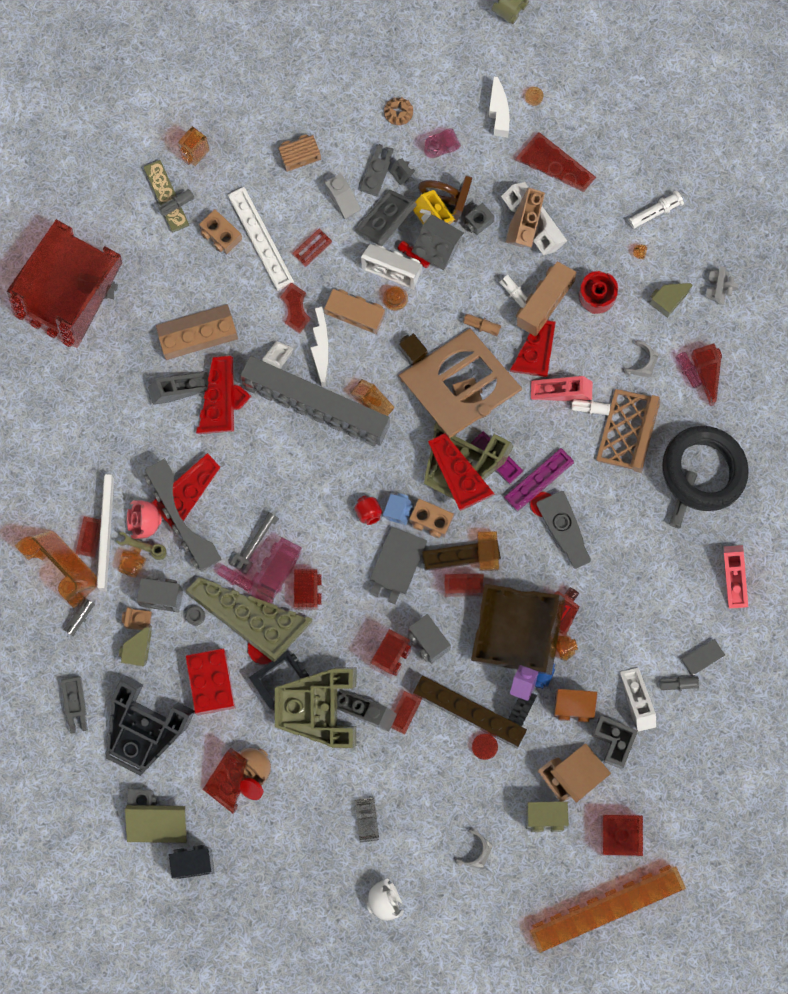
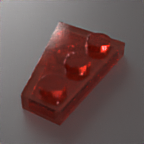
(226, 780)

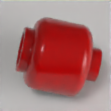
(368, 510)

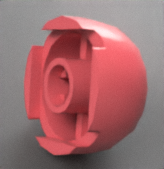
(143, 519)

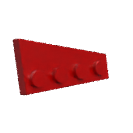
(463, 480)
(190, 487)

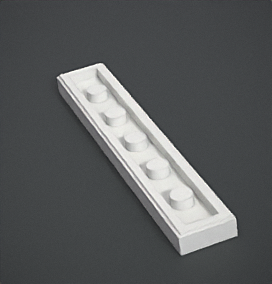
(260, 238)
(105, 532)

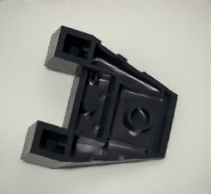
(138, 732)

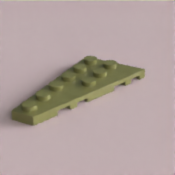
(255, 620)

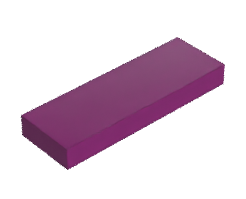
(509, 470)

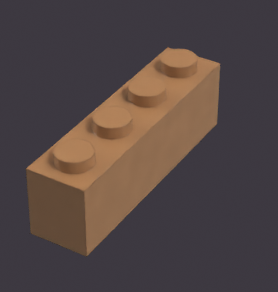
(546, 298)

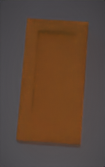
(488, 551)

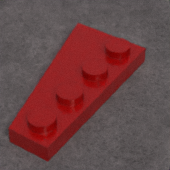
(219, 398)

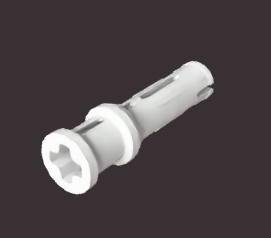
(663, 206)

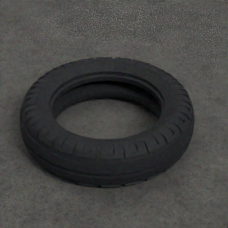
(722, 443)

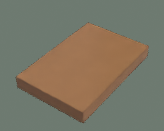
(580, 772)

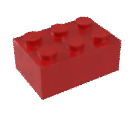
(210, 682)

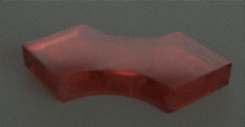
(297, 317)

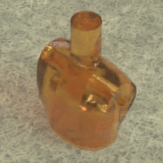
(131, 562)

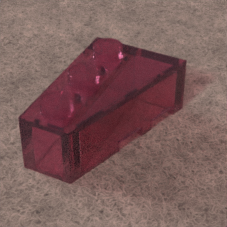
(275, 570)

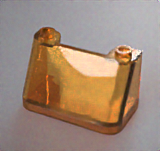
(78, 579)

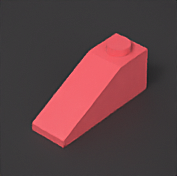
(562, 389)
(735, 576)

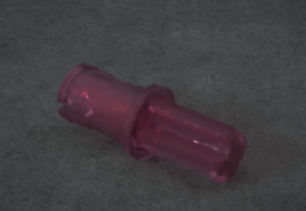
(688, 369)
(235, 578)

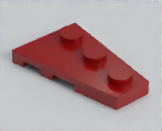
(536, 352)

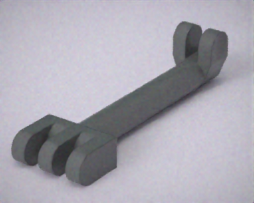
(244, 559)

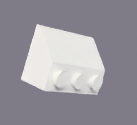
(391, 265)

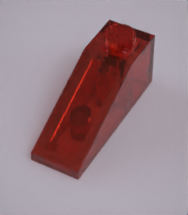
(708, 363)

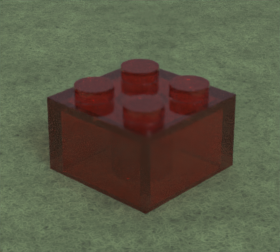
(390, 654)
(622, 835)

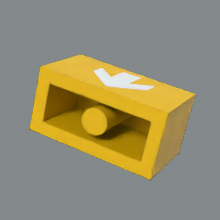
(429, 204)

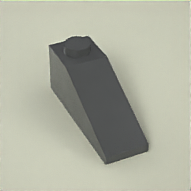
(177, 387)

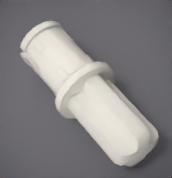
(514, 291)
(591, 407)

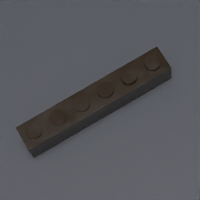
(469, 712)

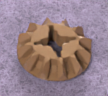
(403, 117)

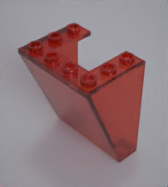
(63, 284)

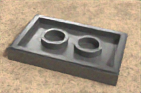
(385, 217)

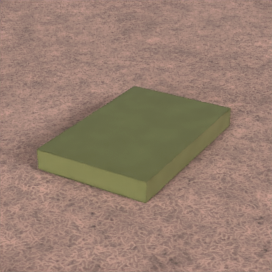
(156, 824)

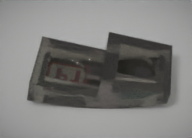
(367, 820)

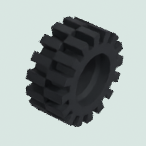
(521, 710)

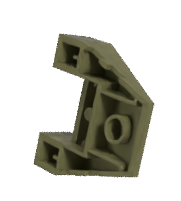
(482, 461)
(310, 707)

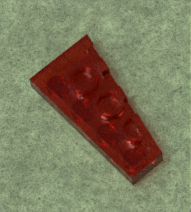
(550, 159)

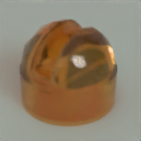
(640, 251)

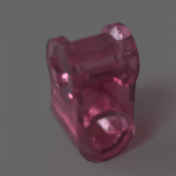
(444, 142)

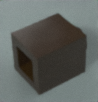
(412, 348)

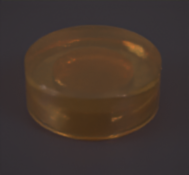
(534, 96)

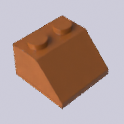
(575, 705)

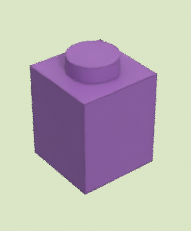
(524, 682)

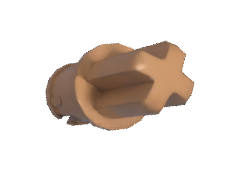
(482, 324)

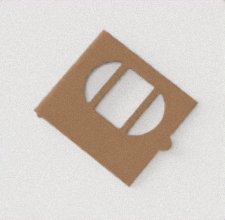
(440, 402)

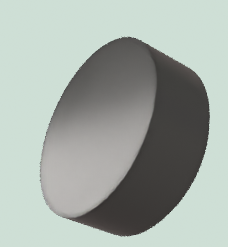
(195, 615)

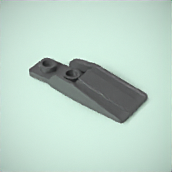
(564, 528)

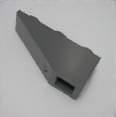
(365, 710)

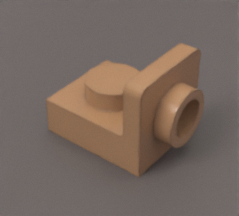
(136, 619)

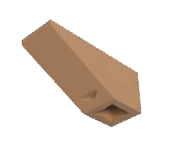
(525, 221)

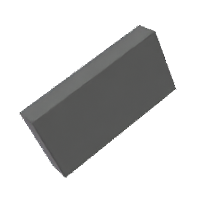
(703, 657)

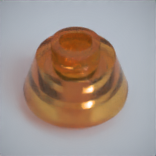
(391, 300)
(566, 647)

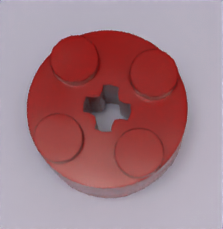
(596, 302)

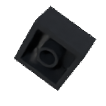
(191, 863)

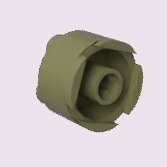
(509, 9)

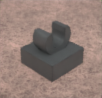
(401, 171)

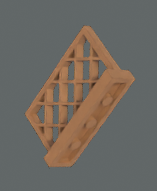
(644, 436)

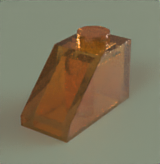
(371, 397)

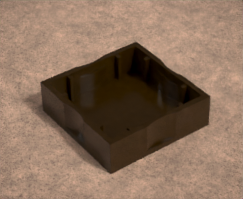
(518, 629)

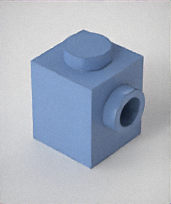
(398, 509)

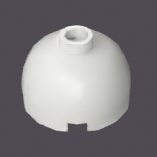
(384, 901)

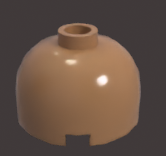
(257, 764)

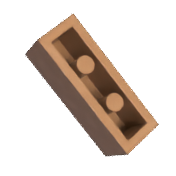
(355, 311)

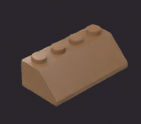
(196, 332)

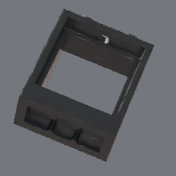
(255, 678)

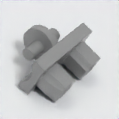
(721, 278)

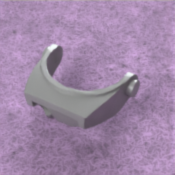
(648, 369)
(480, 862)

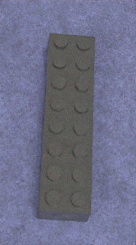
(315, 401)

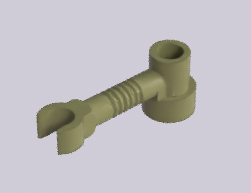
(147, 547)

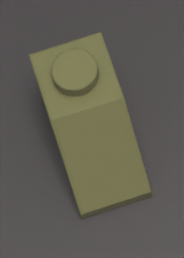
(669, 297)
(136, 649)

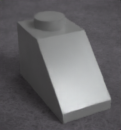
(342, 196)

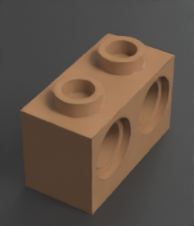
(223, 230)
(434, 513)

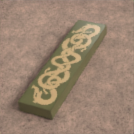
(164, 191)

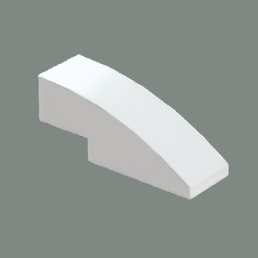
(499, 109)

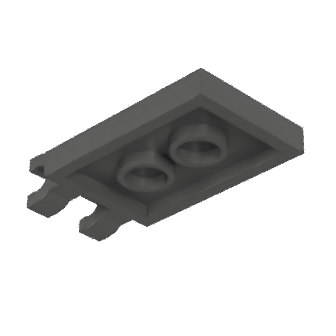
(397, 563)

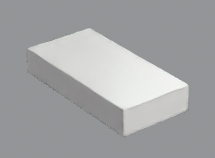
(278, 354)

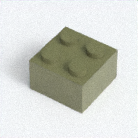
(547, 815)

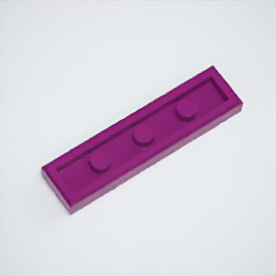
(539, 479)

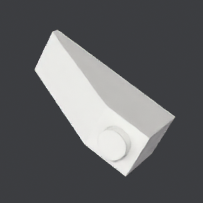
(638, 699)

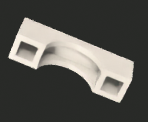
(547, 235)

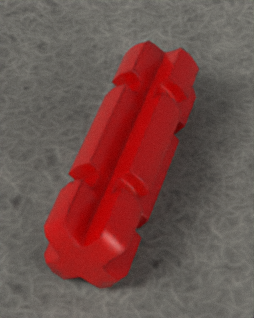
(404, 247)

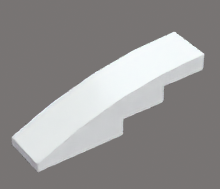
(321, 351)

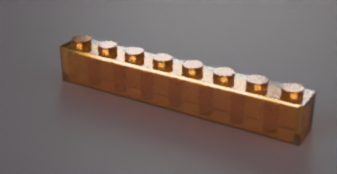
(606, 909)

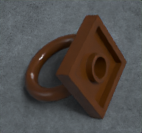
(457, 198)

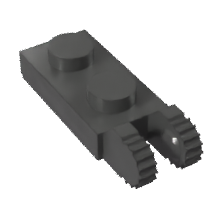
(376, 172)
(74, 702)

